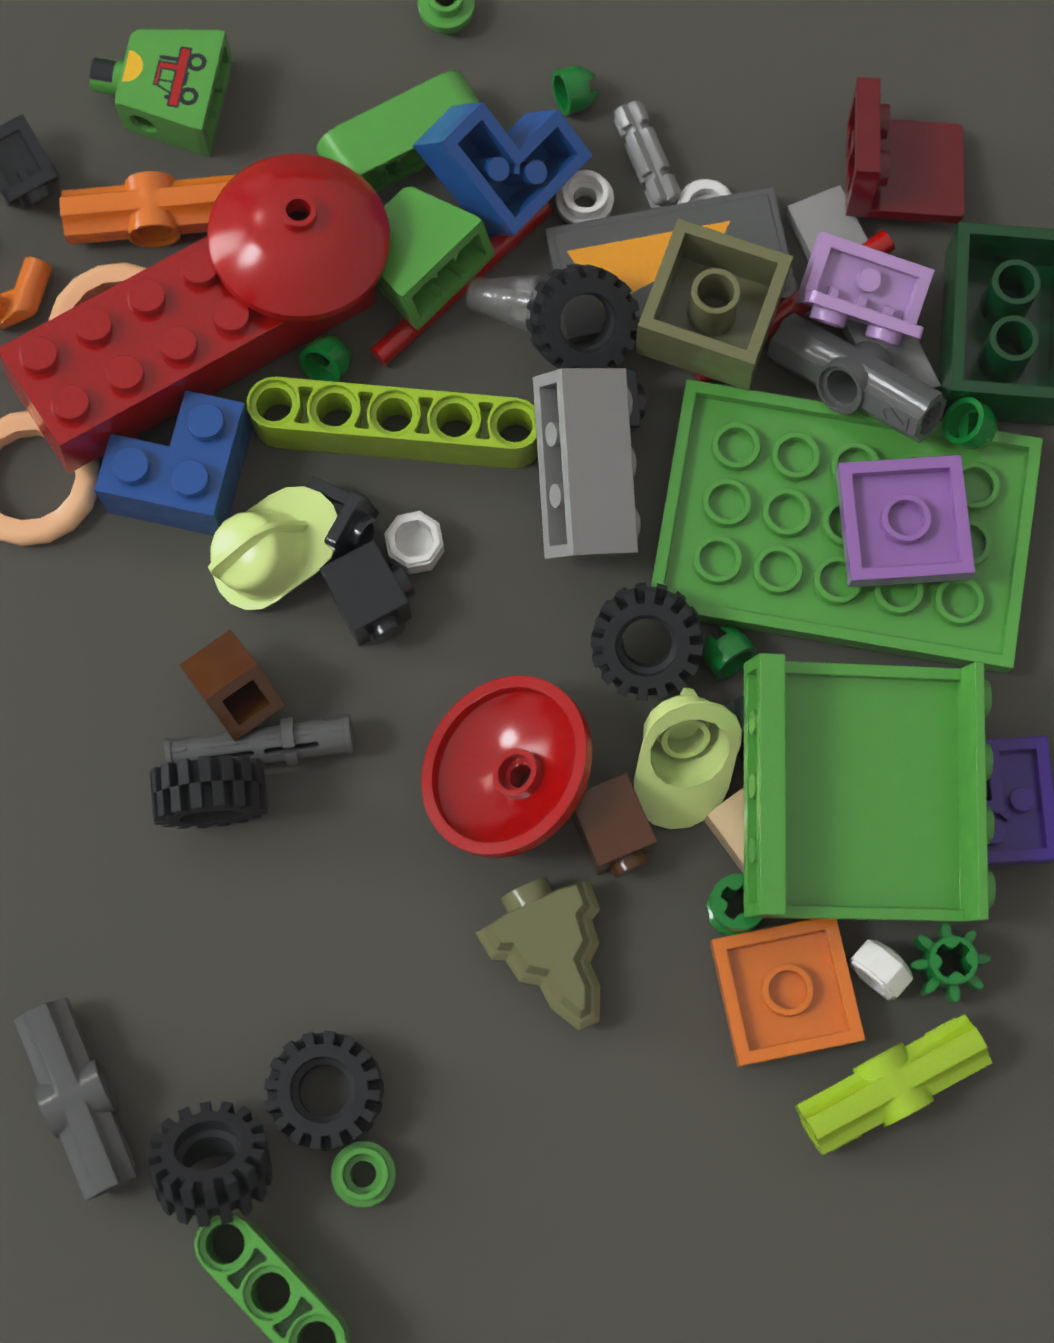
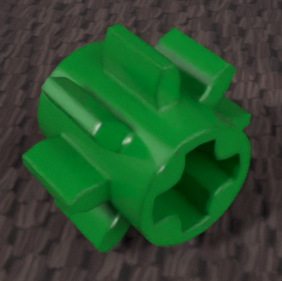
(965, 964)

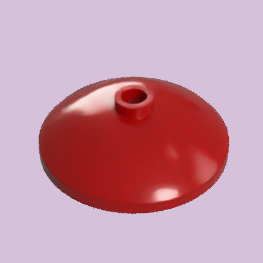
(306, 265)
(485, 752)

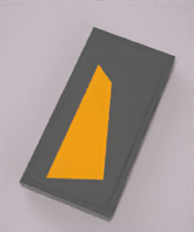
(636, 243)

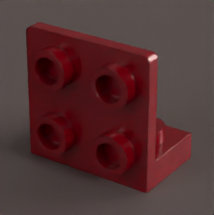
(901, 165)

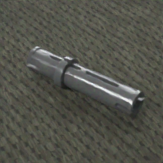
(274, 743)

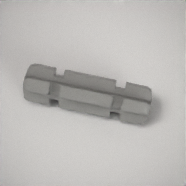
(646, 155)

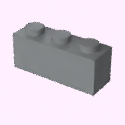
(586, 463)

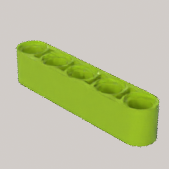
(374, 403)

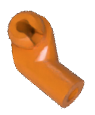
(26, 296)

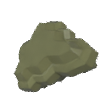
(550, 945)

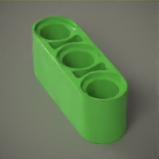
(382, 138)
(243, 1276)

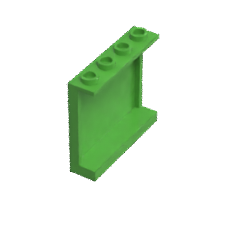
(866, 792)

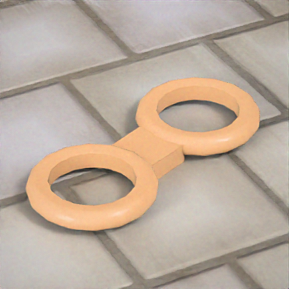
(22, 425)

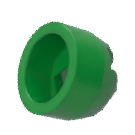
(572, 89)
(328, 346)
(966, 428)
(728, 653)

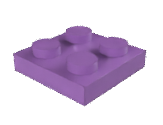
(904, 521)

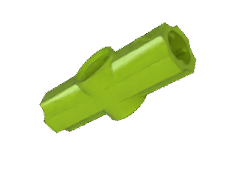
(893, 1084)

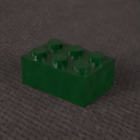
(999, 320)

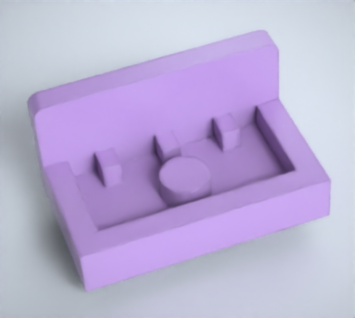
(865, 288)

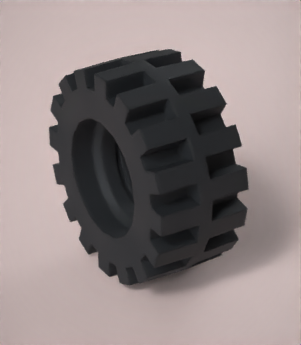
(551, 301)

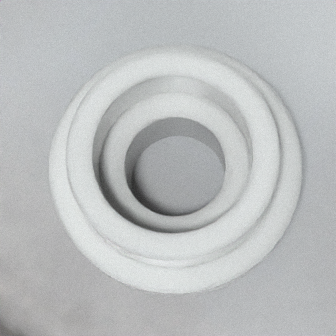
(585, 184)

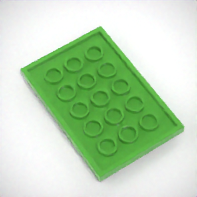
(761, 540)

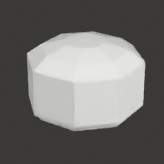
(414, 542)
(881, 969)

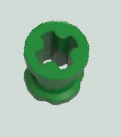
(716, 906)

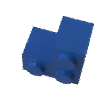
(502, 173)
(182, 483)

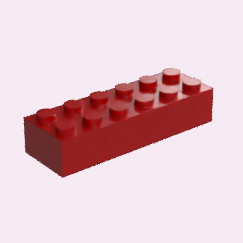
(138, 347)

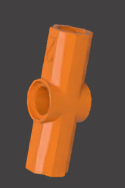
(146, 210)

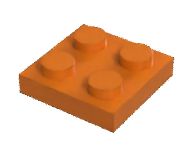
(786, 991)

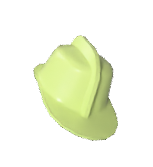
(272, 547)
(686, 759)

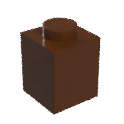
(232, 685)
(614, 827)

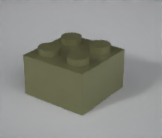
(712, 304)

